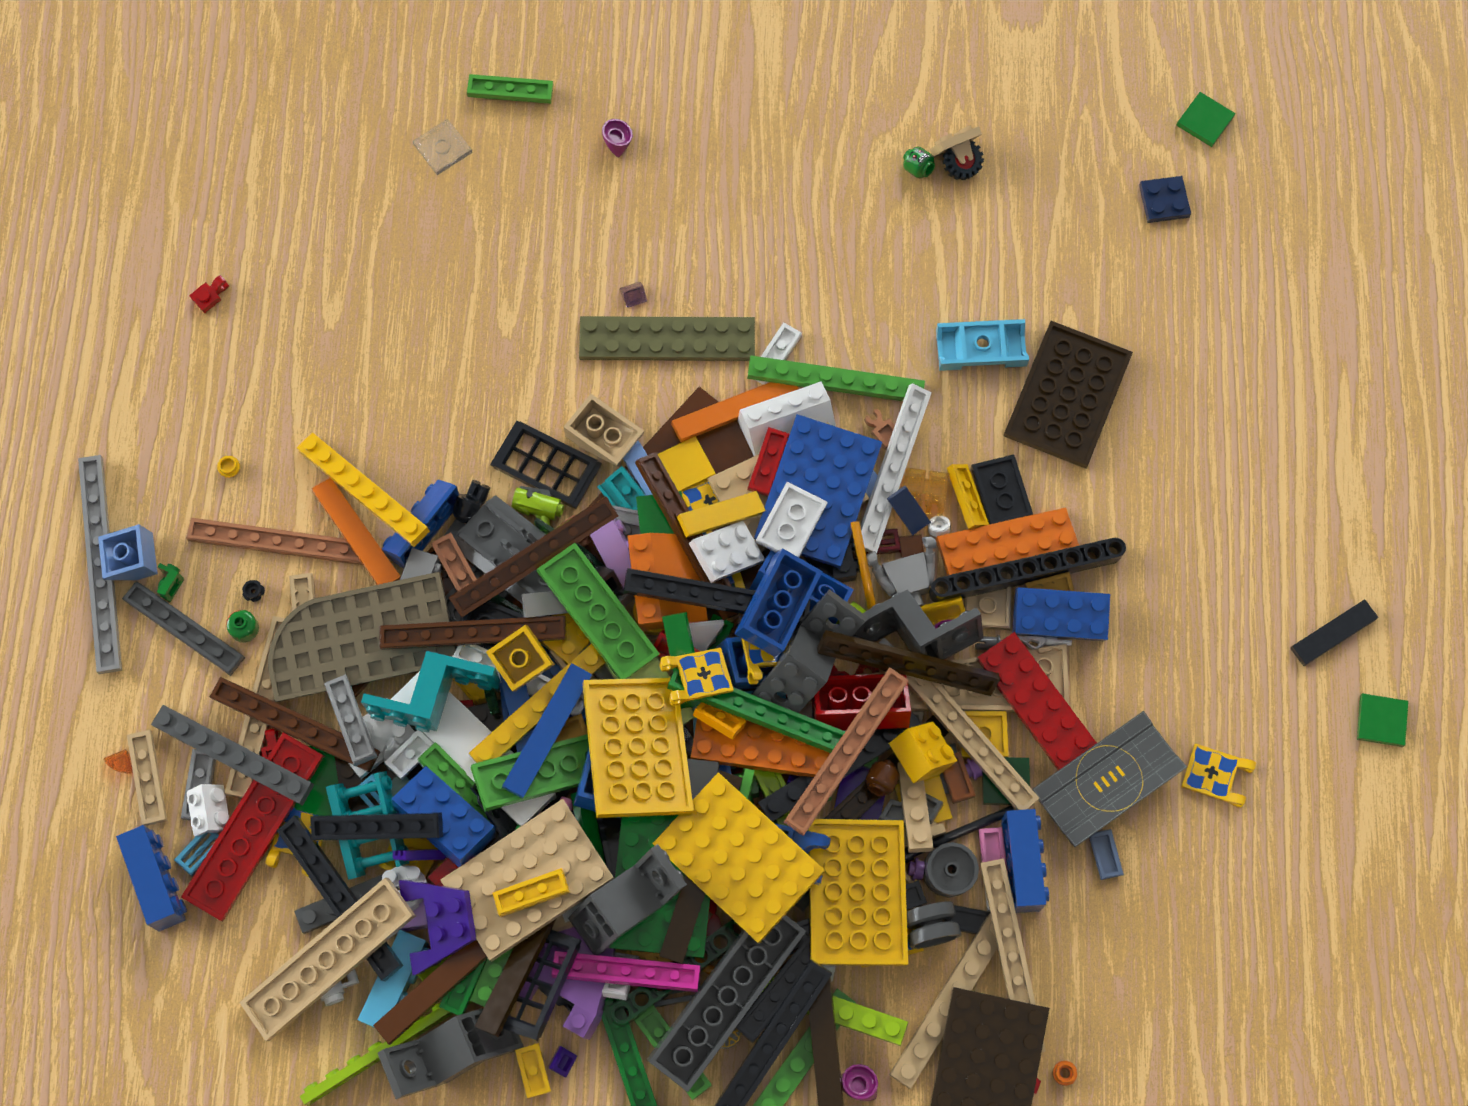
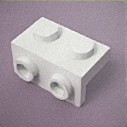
(207, 808)

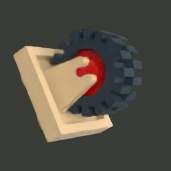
(961, 154)

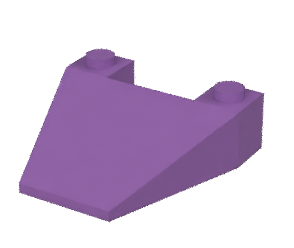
(584, 994)

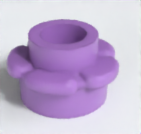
(973, 769)
(916, 869)

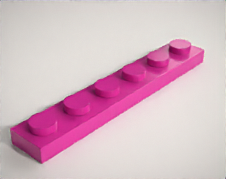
(631, 972)

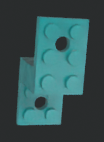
(431, 691)

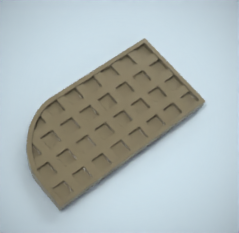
(342, 636)

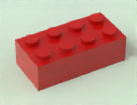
(845, 695)

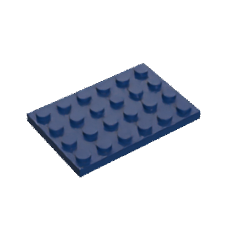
(832, 467)

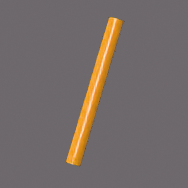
(863, 564)

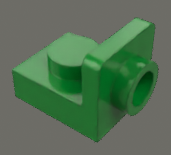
(171, 583)

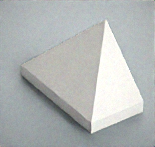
(705, 633)

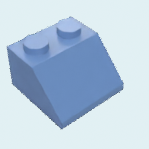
(128, 554)

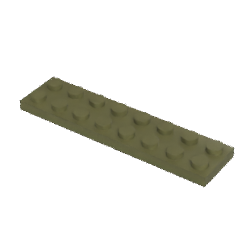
(667, 338)

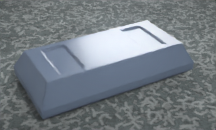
(1106, 854)

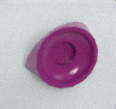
(617, 136)
(860, 1082)

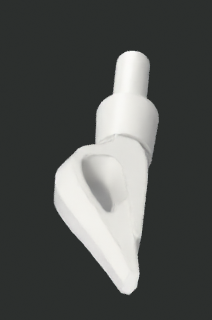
(1041, 641)

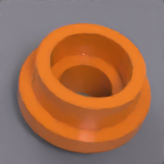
(1070, 1067)

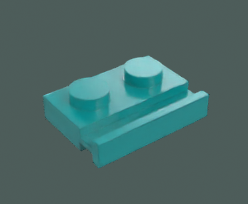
(621, 489)

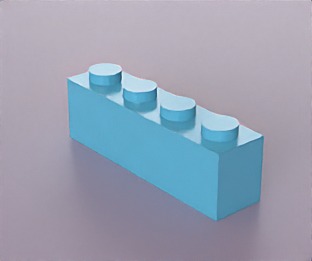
(388, 993)

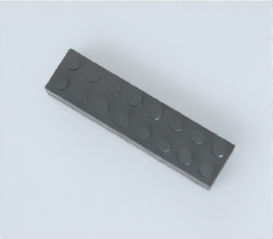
(722, 1002)

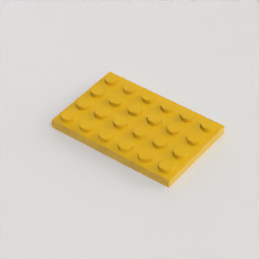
(636, 748)
(739, 858)
(861, 902)

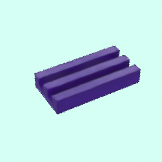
(422, 854)

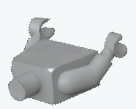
(909, 573)

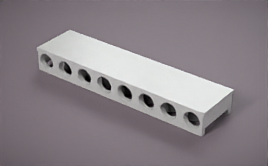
(458, 735)

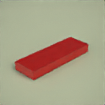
(768, 461)

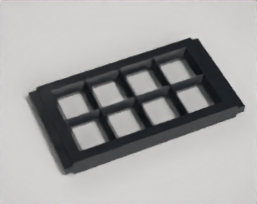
(512, 440)
(535, 1031)

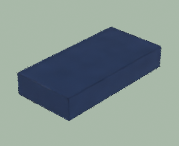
(908, 510)

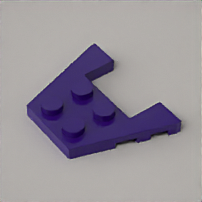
(448, 921)

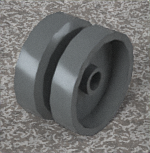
(964, 870)
(932, 925)

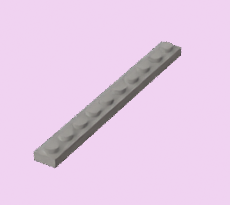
(101, 591)

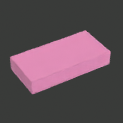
(992, 844)

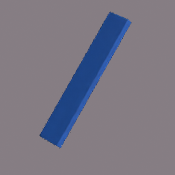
(546, 731)

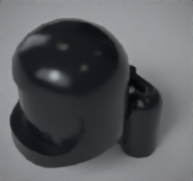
(469, 504)

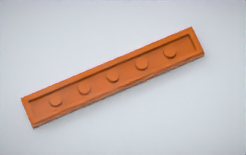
(726, 410)
(355, 532)

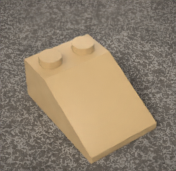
(602, 431)

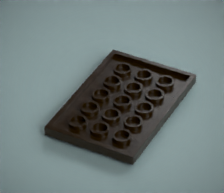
(1068, 394)
(989, 1051)

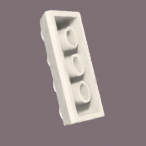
(782, 411)

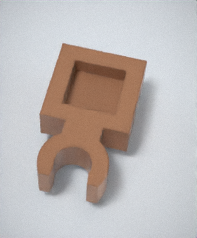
(882, 429)

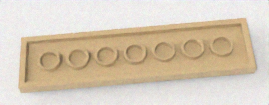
(327, 959)

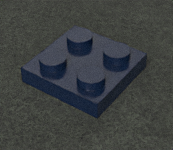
(1165, 199)

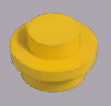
(228, 466)

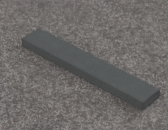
(183, 628)

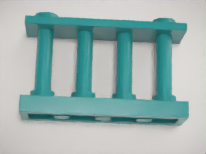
(338, 799)

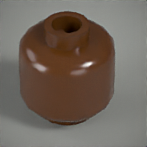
(882, 778)

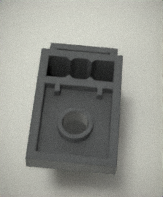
(906, 617)
(800, 667)
(627, 900)
(443, 1054)

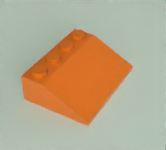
(661, 555)

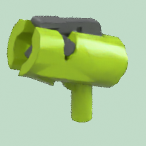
(538, 503)

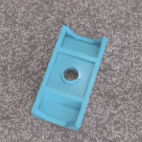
(959, 346)

